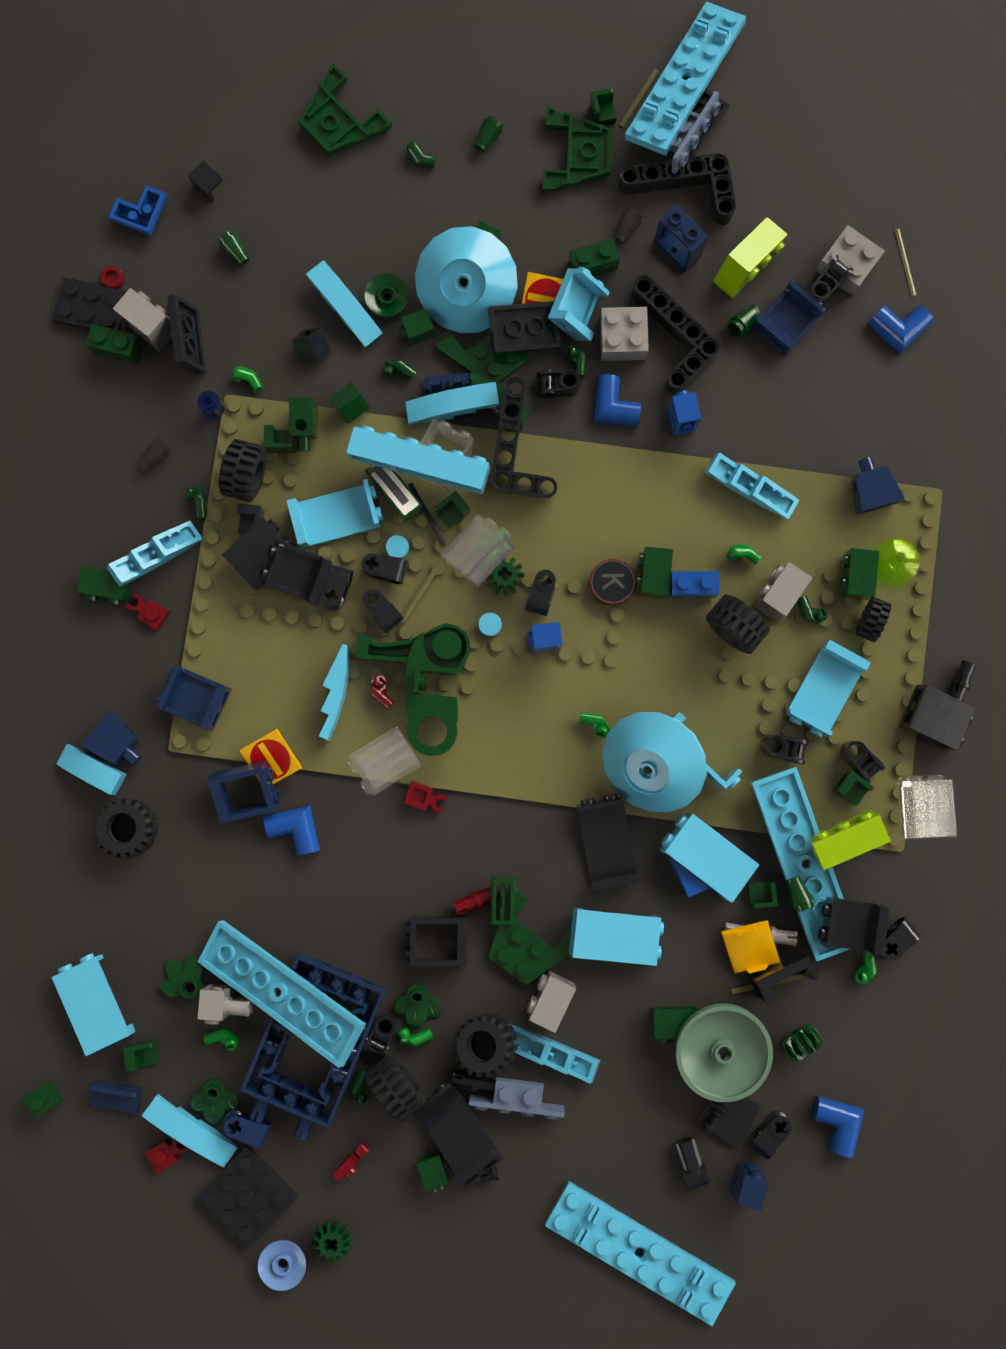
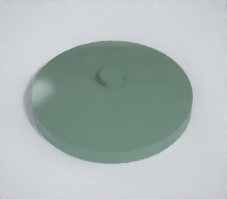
(723, 1052)

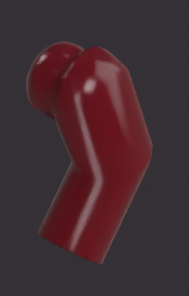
(378, 692)

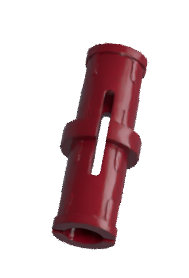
(474, 900)

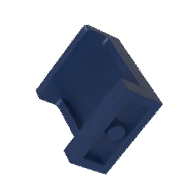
(789, 317)
(193, 697)

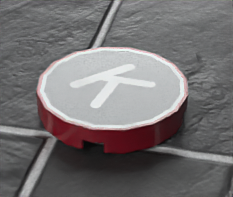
(612, 582)

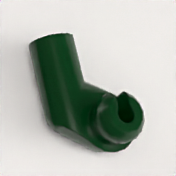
(418, 157)
(578, 358)
(398, 366)
(199, 500)
(810, 613)
(358, 1088)

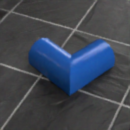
(142, 216)
(901, 333)
(609, 408)
(298, 823)
(846, 1123)

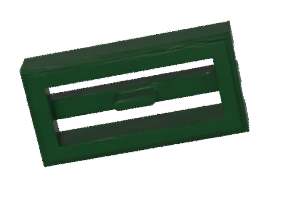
(502, 880)

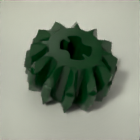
(511, 570)
(801, 1042)
(336, 1249)

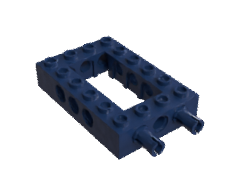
(289, 1094)

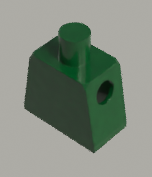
(303, 411)

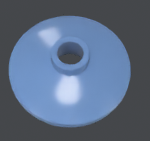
(278, 1276)

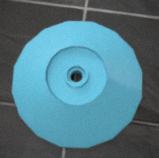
(468, 255)
(667, 749)

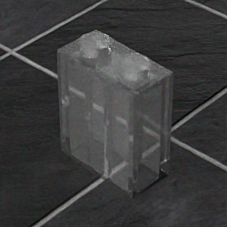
(478, 549)
(384, 761)
(927, 807)

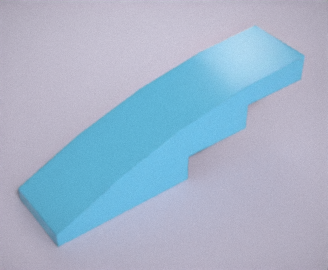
(344, 303)
(452, 403)
(752, 486)
(154, 553)
(337, 684)
(555, 1054)
(190, 1131)

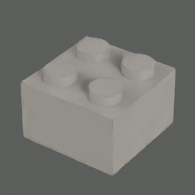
(854, 252)
(144, 318)
(623, 333)
(783, 592)
(551, 1001)

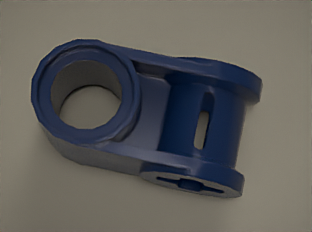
(246, 1130)

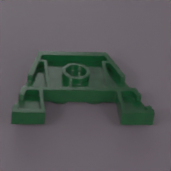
(332, 123)
(587, 151)
(481, 359)
(523, 951)

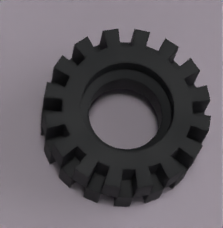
(873, 619)

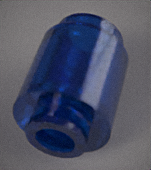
(210, 404)

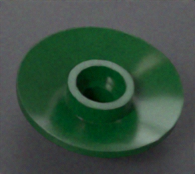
(384, 285)

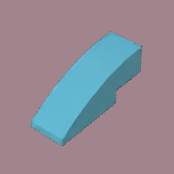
(91, 769)

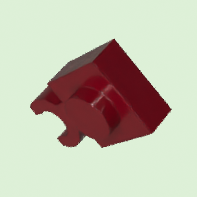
(150, 613)
(421, 796)
(164, 1154)
(348, 1166)

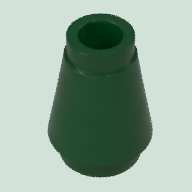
(488, 133)
(233, 247)
(743, 321)
(799, 894)

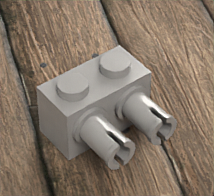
(218, 1003)

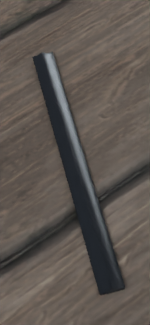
(428, 516)

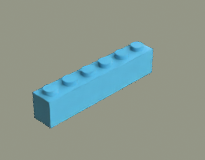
(418, 460)

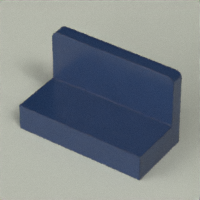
(115, 1096)

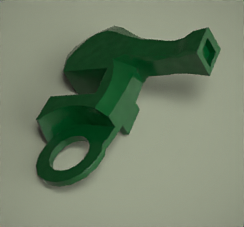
(435, 652)

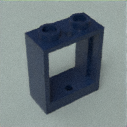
(688, 244)
(221, 798)

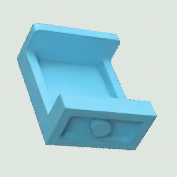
(576, 303)

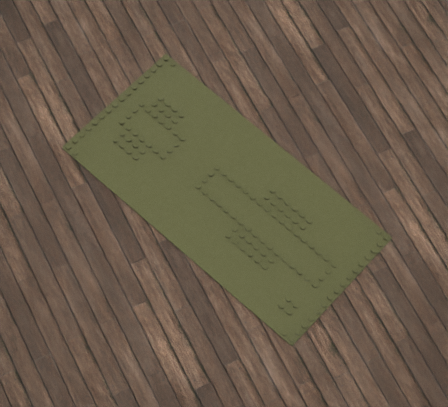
(644, 655)

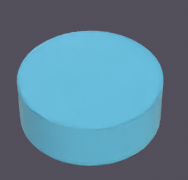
(397, 546)
(490, 624)

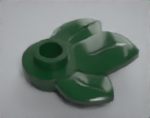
(180, 975)
(417, 1008)
(214, 1104)

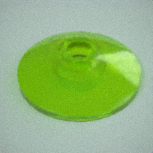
(895, 572)

